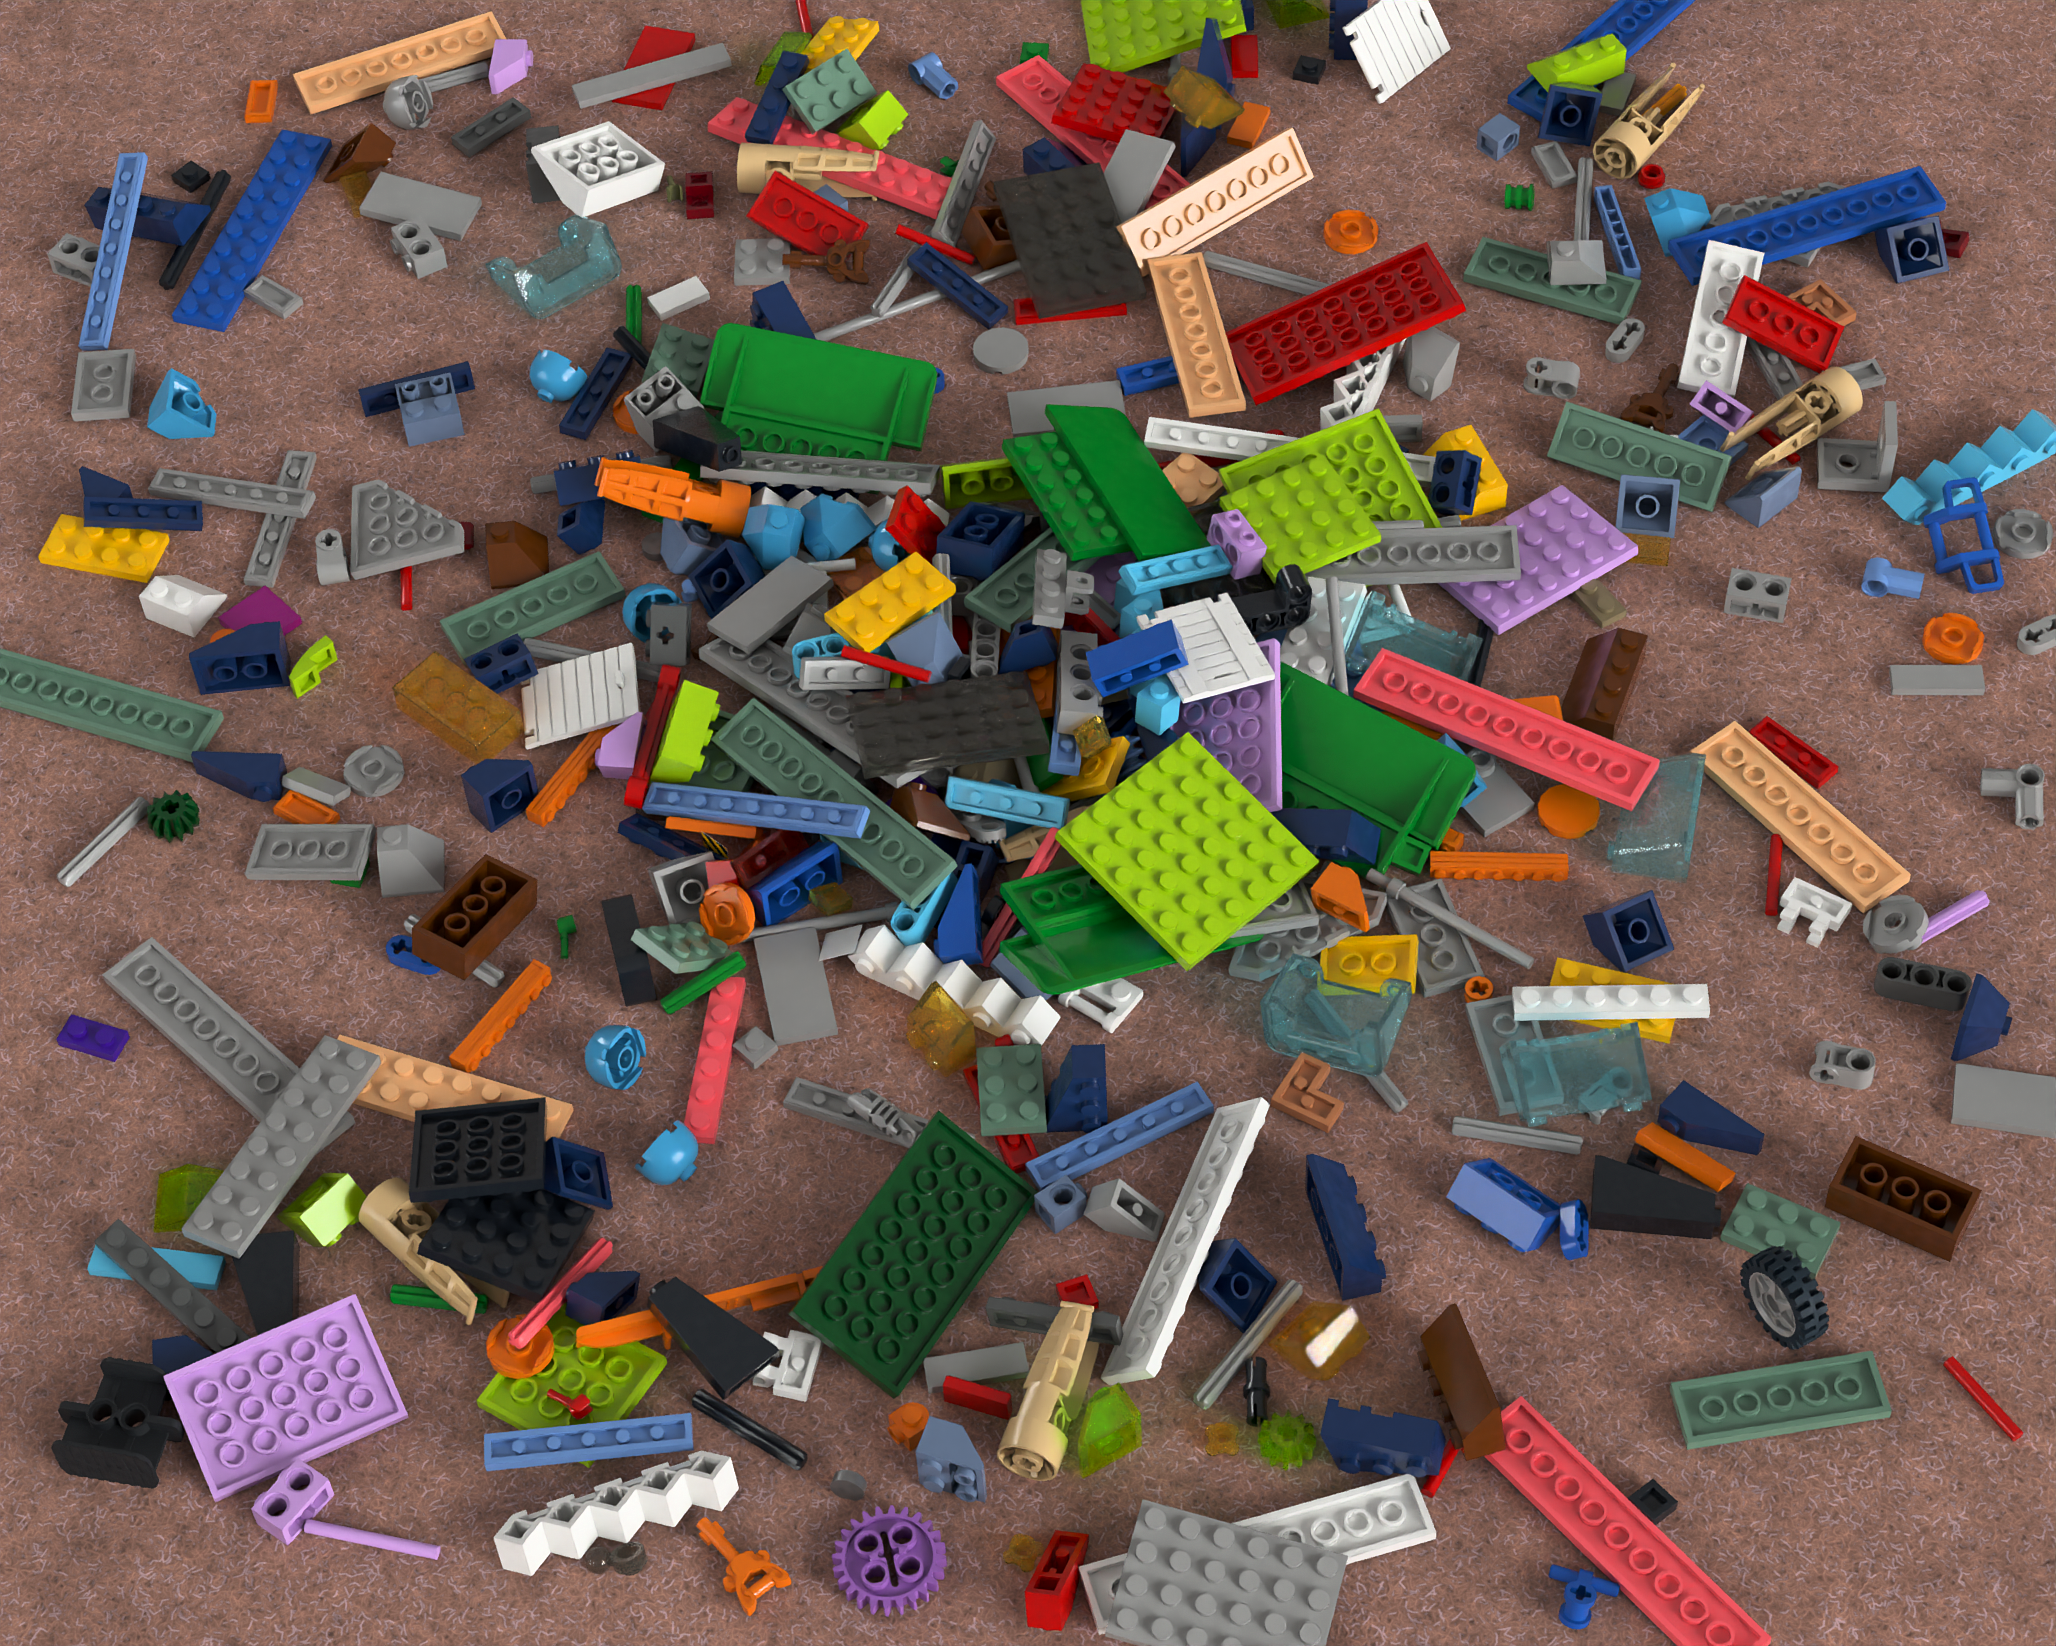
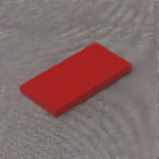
(653, 46)
(803, 217)
(1783, 324)

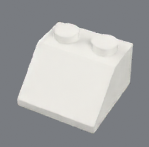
(180, 603)

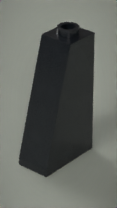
(698, 438)
(1649, 1203)
(271, 1279)
(710, 1337)

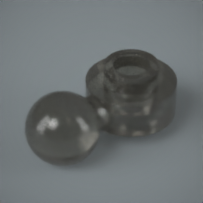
(625, 1559)

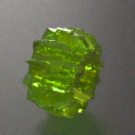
(1283, 1451)

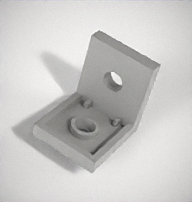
(1871, 459)

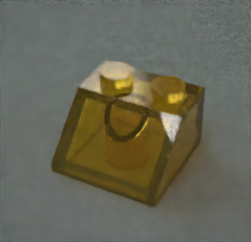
(1201, 99)
(941, 1031)
(1321, 1339)

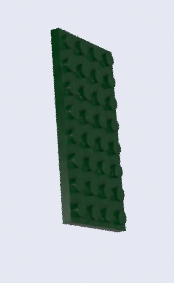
(914, 1254)

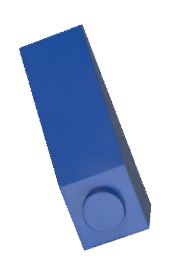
(961, 923)

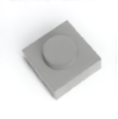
(755, 1047)

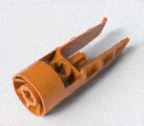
(674, 495)

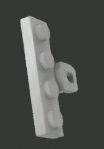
(1057, 591)

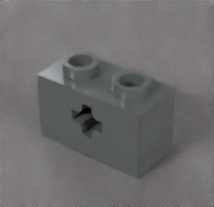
(678, 620)

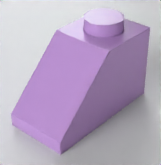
(509, 63)
(1721, 407)
(621, 748)

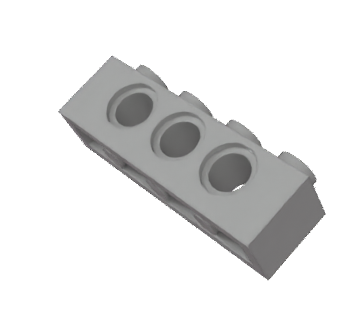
(1076, 691)

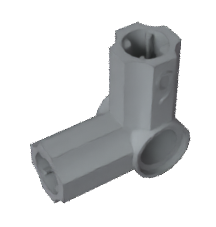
(2013, 784)

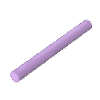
(372, 1539)

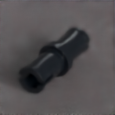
(1256, 1391)

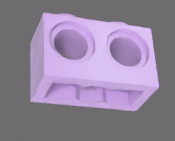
(1238, 542)
(298, 1504)

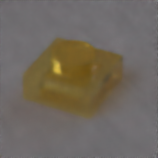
(1092, 737)
(830, 899)

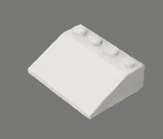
(598, 168)

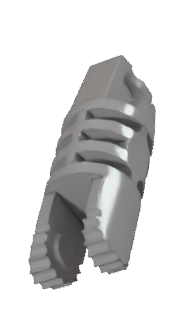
(885, 1116)

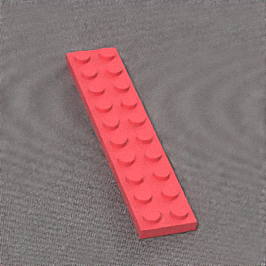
(1039, 91)
(892, 181)
(1507, 729)
(1618, 1535)

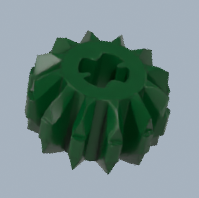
(173, 815)

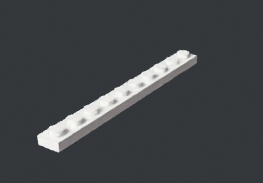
(1241, 444)

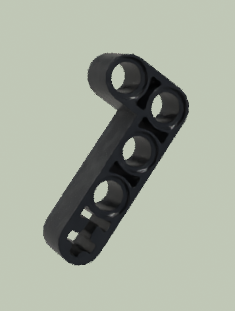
(1277, 608)
(630, 959)

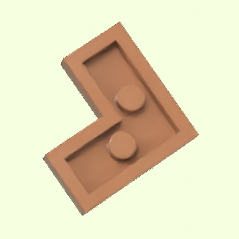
(1825, 301)
(1301, 1096)

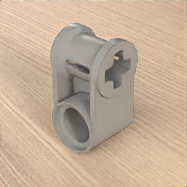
(1554, 378)
(331, 558)
(1842, 1065)

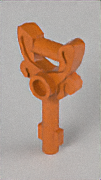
(743, 1567)

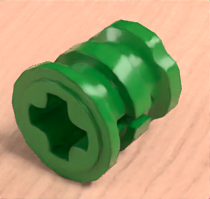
(1519, 196)

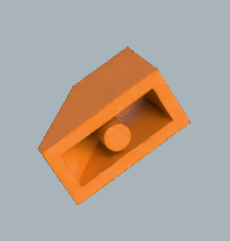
(1341, 896)

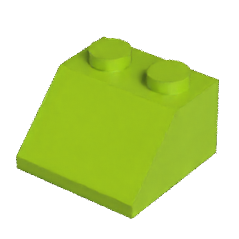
(874, 122)
(324, 1209)

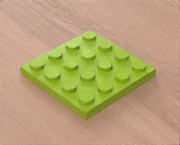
(1304, 517)
(608, 1376)

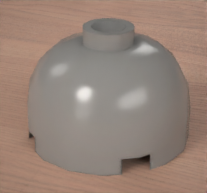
(404, 99)

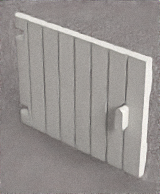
(1396, 43)
(1217, 648)
(580, 696)

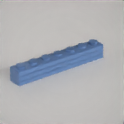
(1616, 232)

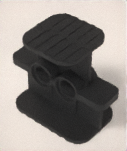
(113, 1447)

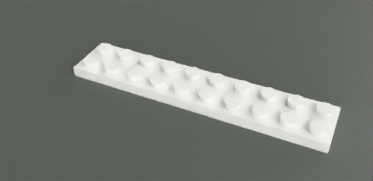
(1185, 1242)
(1351, 1523)

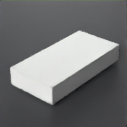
(678, 298)

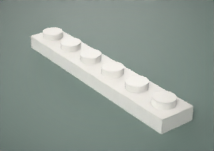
(1610, 1002)

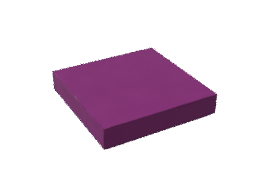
(260, 608)

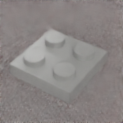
(761, 261)

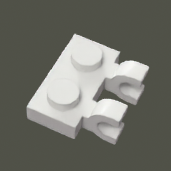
(1815, 904)
(797, 1366)

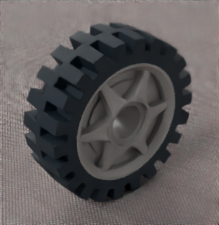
(1784, 1297)

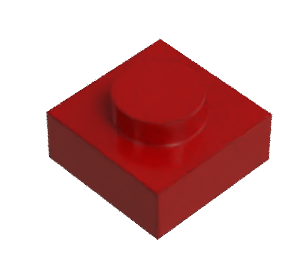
(1077, 1291)

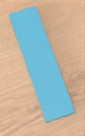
(1175, 569)
(1007, 802)
(199, 1269)

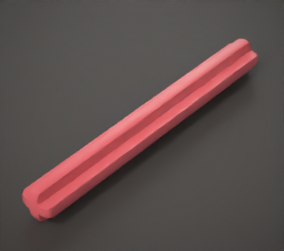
(1007, 918)
(555, 1297)

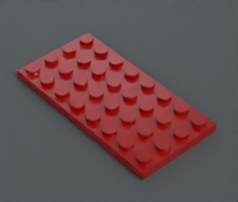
(1343, 323)

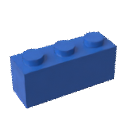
(1137, 658)

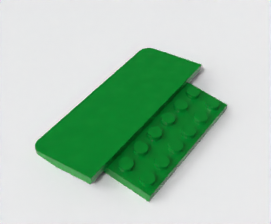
(816, 395)
(1102, 487)
(1369, 763)
(1079, 933)

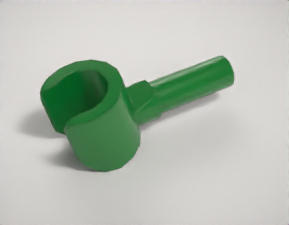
(950, 166)
(565, 926)

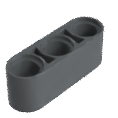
(1904, 978)

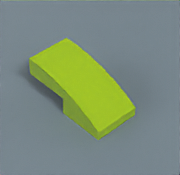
(306, 671)

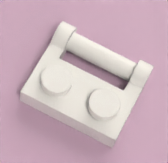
(1115, 995)

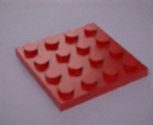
(1110, 102)

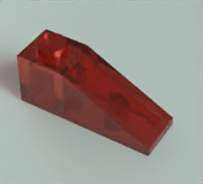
(767, 855)

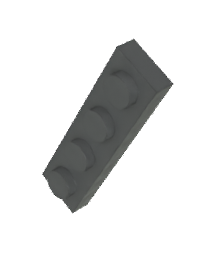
(1039, 1316)

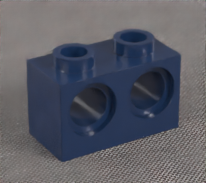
(1454, 482)
(502, 664)

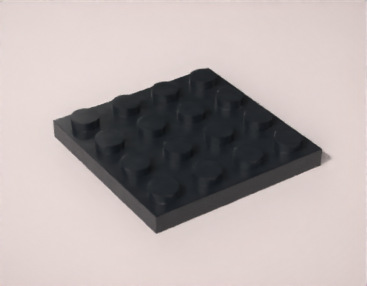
(478, 1150)
(508, 1238)

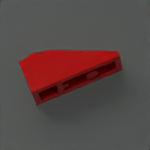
(1055, 1581)

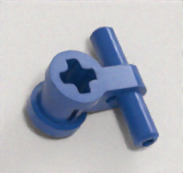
(1580, 1594)

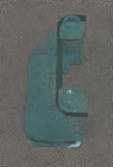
(563, 275)
(1407, 636)
(1660, 830)
(1333, 1020)
(1577, 1073)

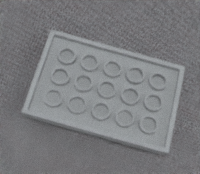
(1221, 1585)

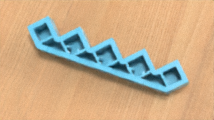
(1997, 460)
(1156, 698)

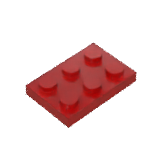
(914, 524)

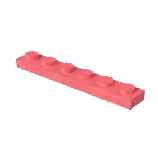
(714, 1059)

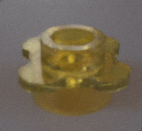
(1222, 1430)
(1019, 1543)

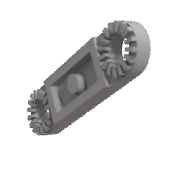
(980, 826)

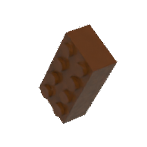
(474, 917)
(1902, 1198)

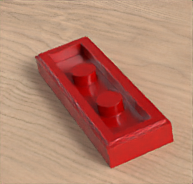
(1794, 752)

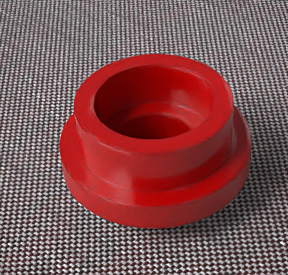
(1651, 176)

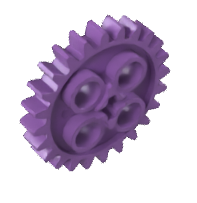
(921, 1553)

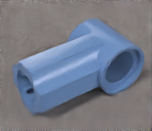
(931, 73)
(1883, 578)

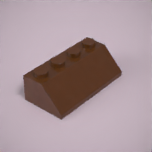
(1604, 681)
(1462, 1386)

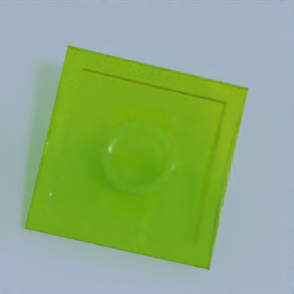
(790, 42)
(180, 1194)

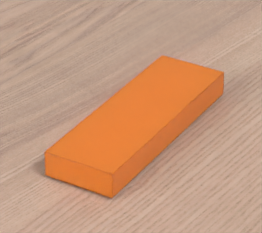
(713, 828)
(1684, 1157)

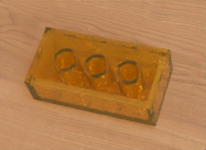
(458, 708)

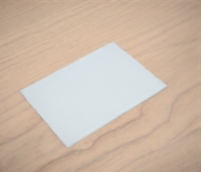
(840, 942)

